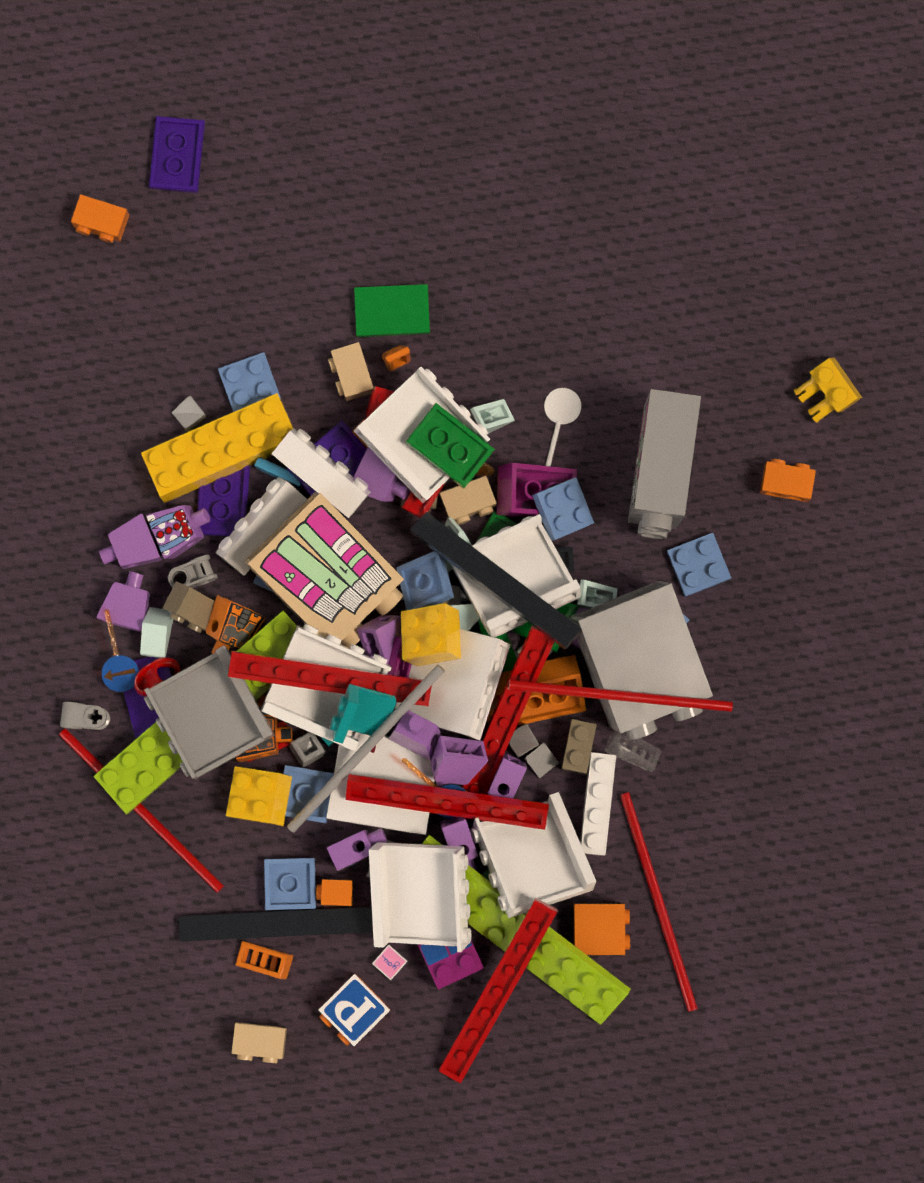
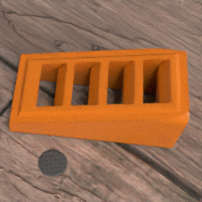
(396, 357)
(286, 960)

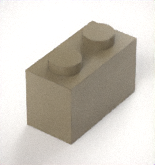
(189, 605)
(578, 747)

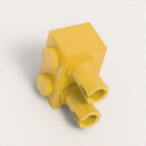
(835, 384)

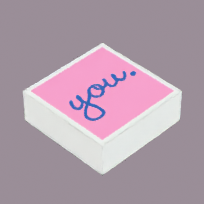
(389, 962)

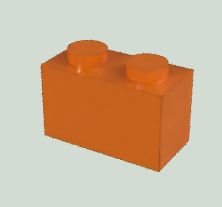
(100, 219)
(787, 481)

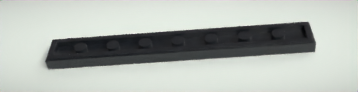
(496, 580)
(275, 924)

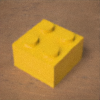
(430, 635)
(259, 796)

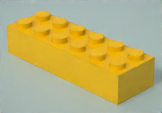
(217, 448)

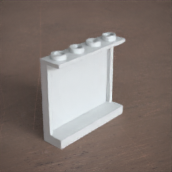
(397, 419)
(530, 558)
(466, 688)
(315, 708)
(382, 764)
(534, 861)
(419, 894)

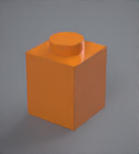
(335, 892)

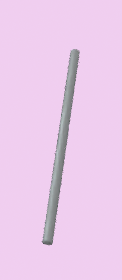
(369, 744)

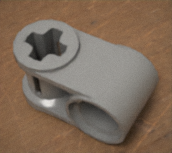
(194, 572)
(80, 716)

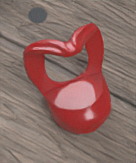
(148, 675)

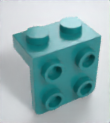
(361, 712)

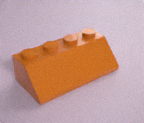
(547, 706)

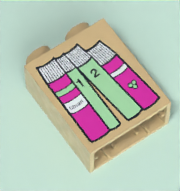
(326, 571)

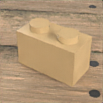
(352, 372)
(471, 500)
(259, 1041)

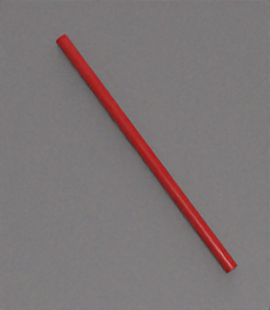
(620, 695)
(155, 824)
(658, 902)

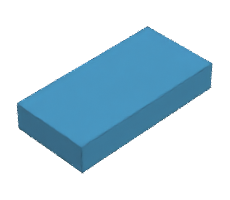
(276, 471)

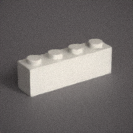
(321, 472)
(260, 523)
(597, 803)

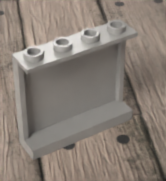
(208, 714)

